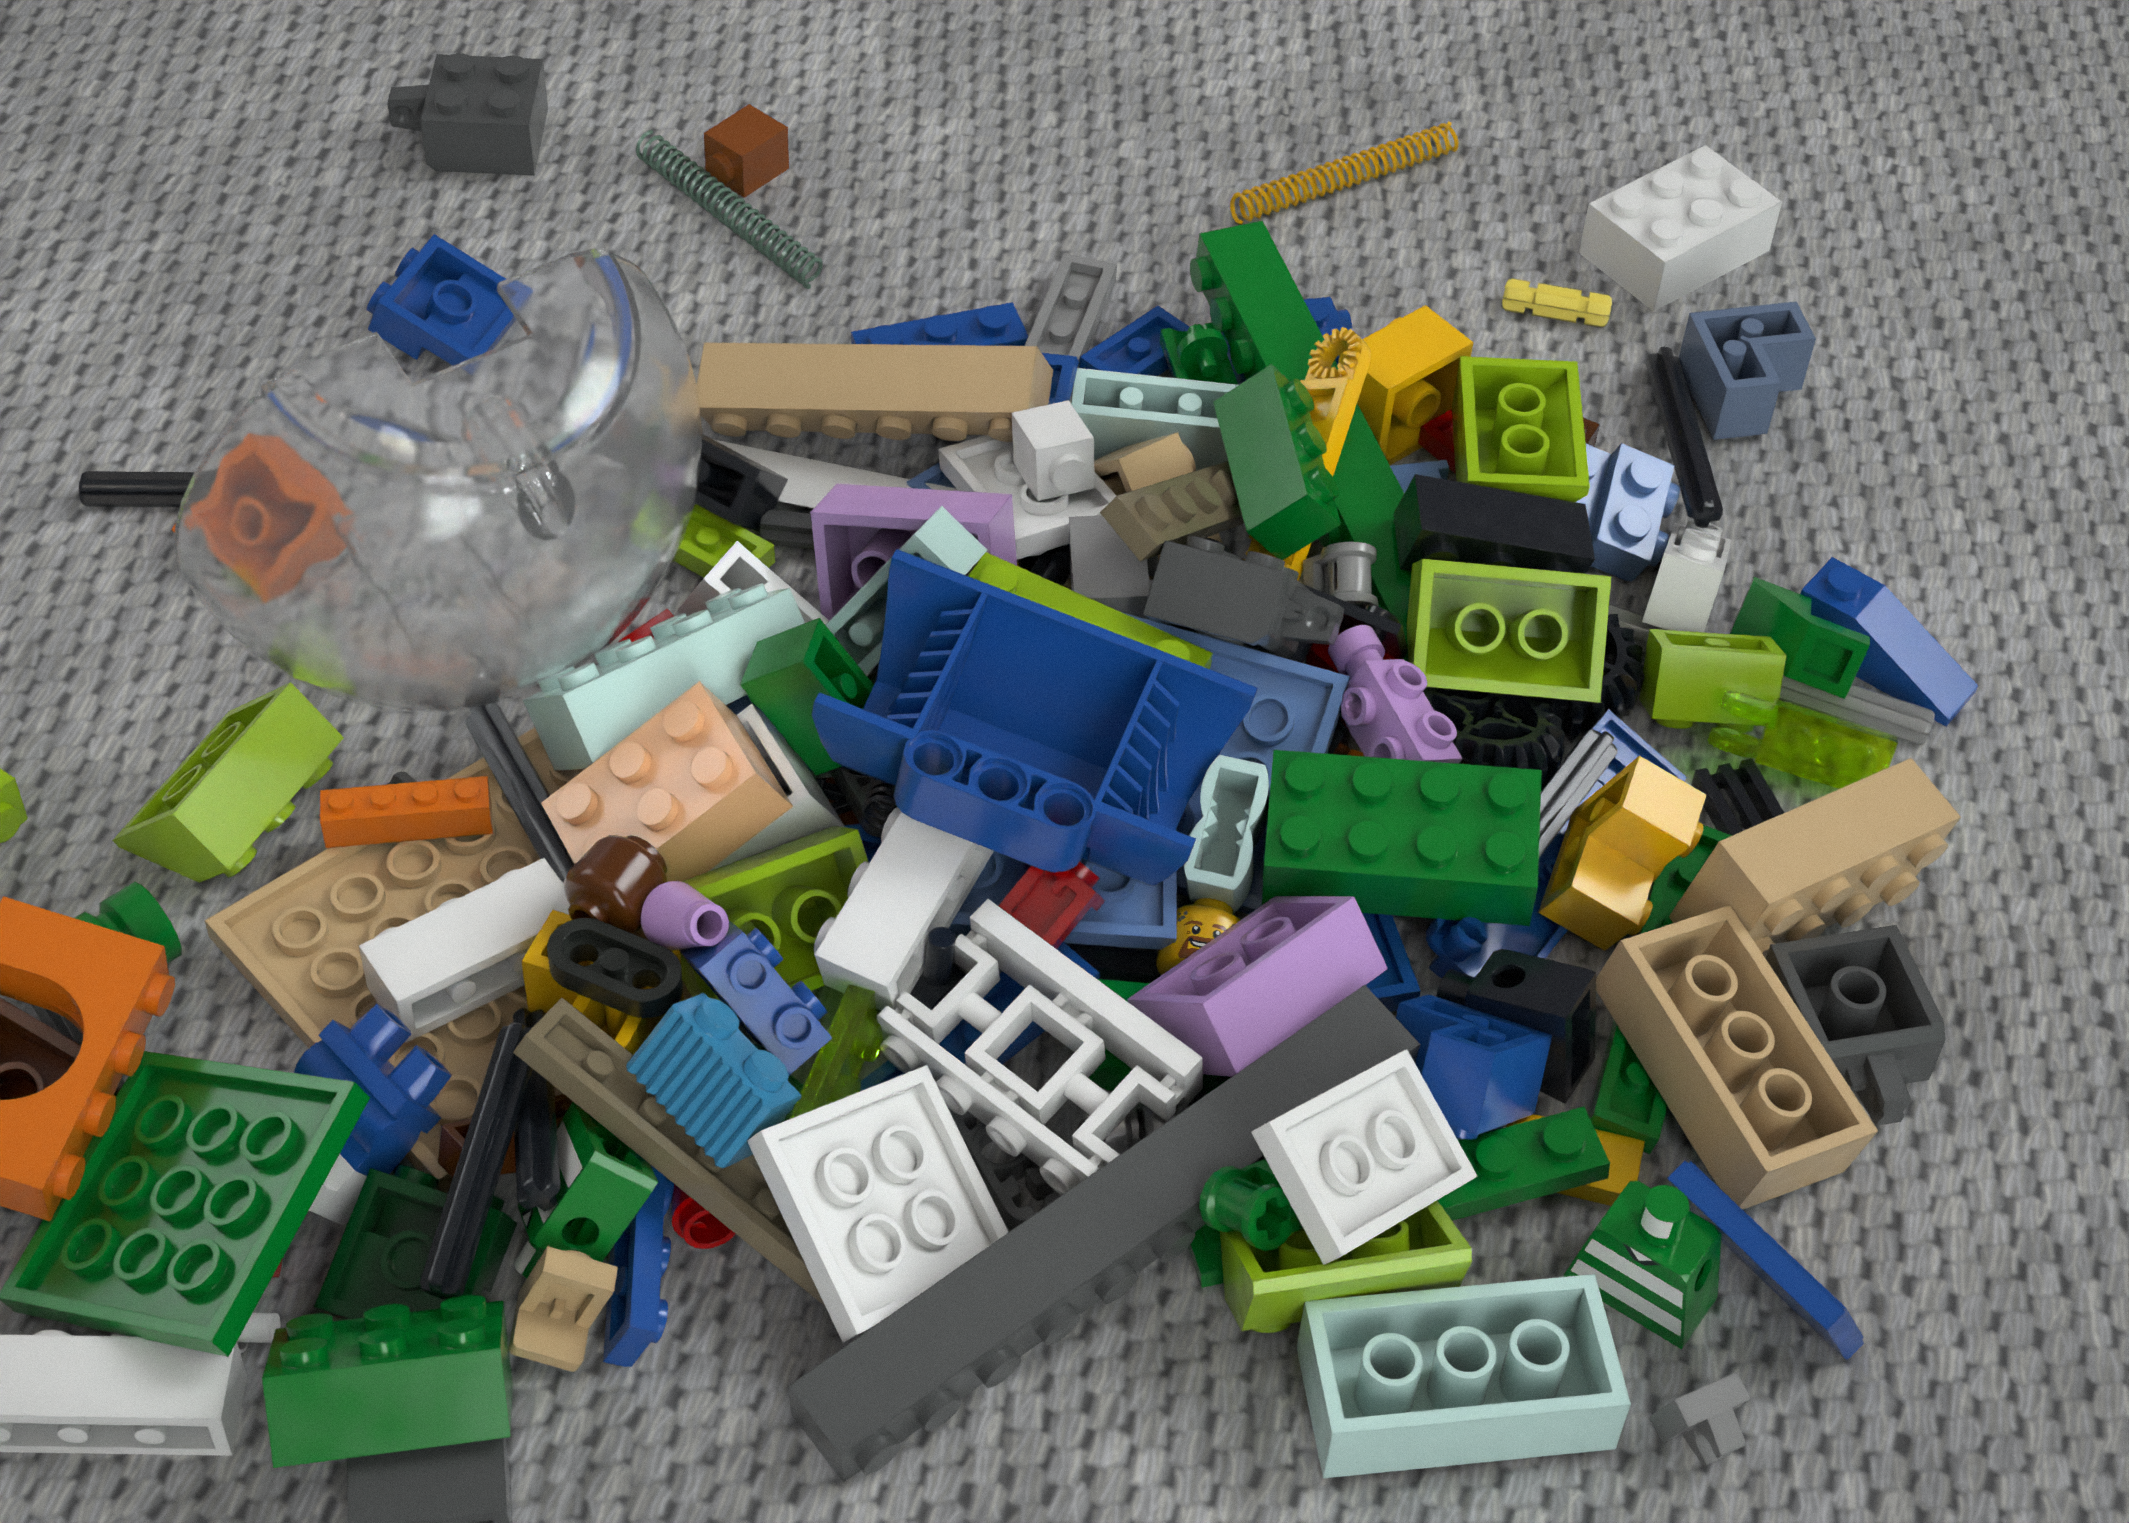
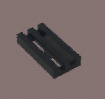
(1745, 789)

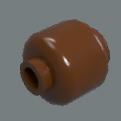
(614, 881)

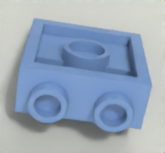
(1626, 509)

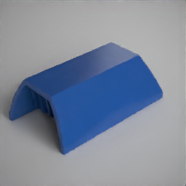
(1032, 727)

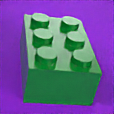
(388, 1381)

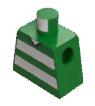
(598, 1195)
(1654, 1260)

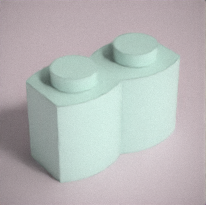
(1232, 823)

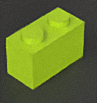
(1694, 669)

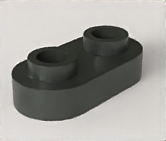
(619, 968)

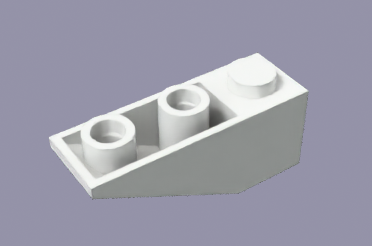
(1688, 578)

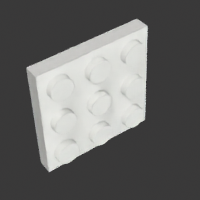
(878, 1197)

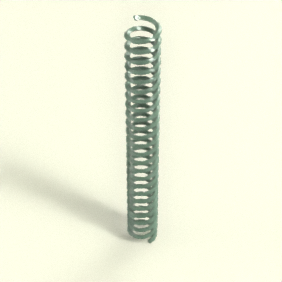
(677, 165)

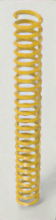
(1339, 170)

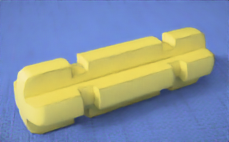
(1557, 302)

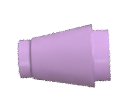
(682, 917)

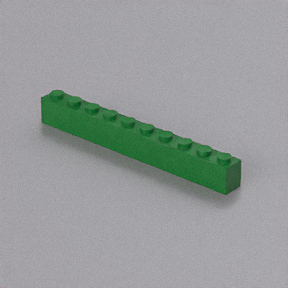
(1270, 324)

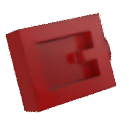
(1053, 901)

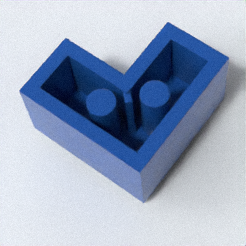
(1475, 1063)

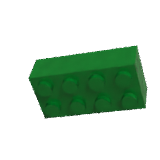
(1405, 835)

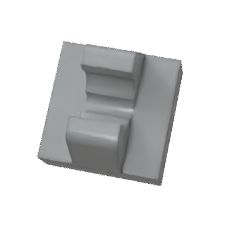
(1705, 1419)

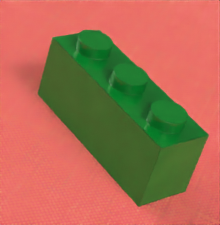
(1277, 462)

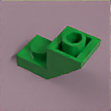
(1815, 648)

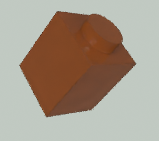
(746, 150)

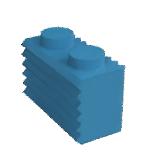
(713, 1078)

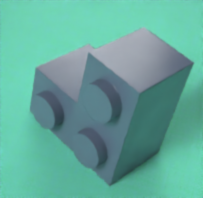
(1742, 361)

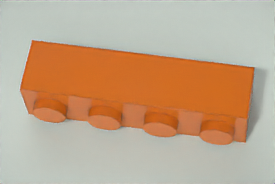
(406, 812)

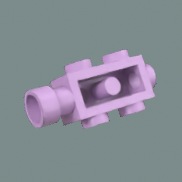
(1388, 704)

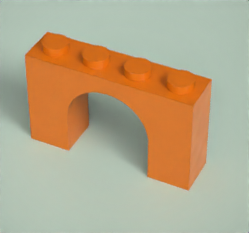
(109, 992)

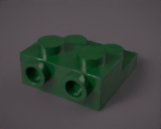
(390, 1243)

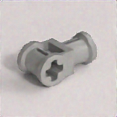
(1343, 572)

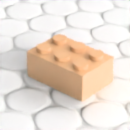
(677, 781)

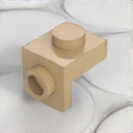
(559, 1307)

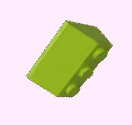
(1520, 426)
(1508, 629)
(234, 787)
(786, 897)
(1271, 1286)

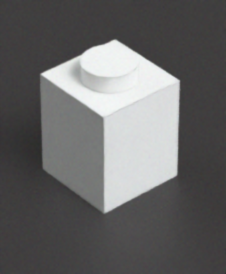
(1053, 450)

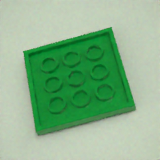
(187, 1201)

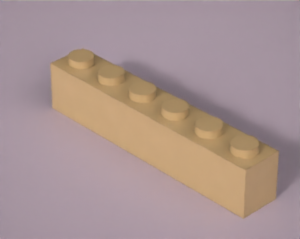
(870, 389)

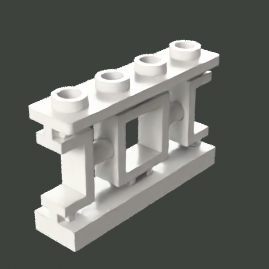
(1068, 1007)

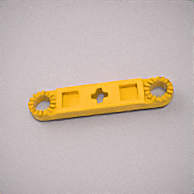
(1335, 400)

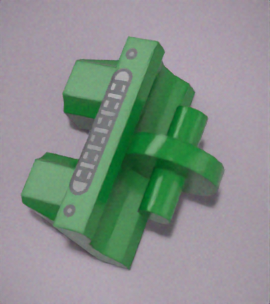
(1197, 354)

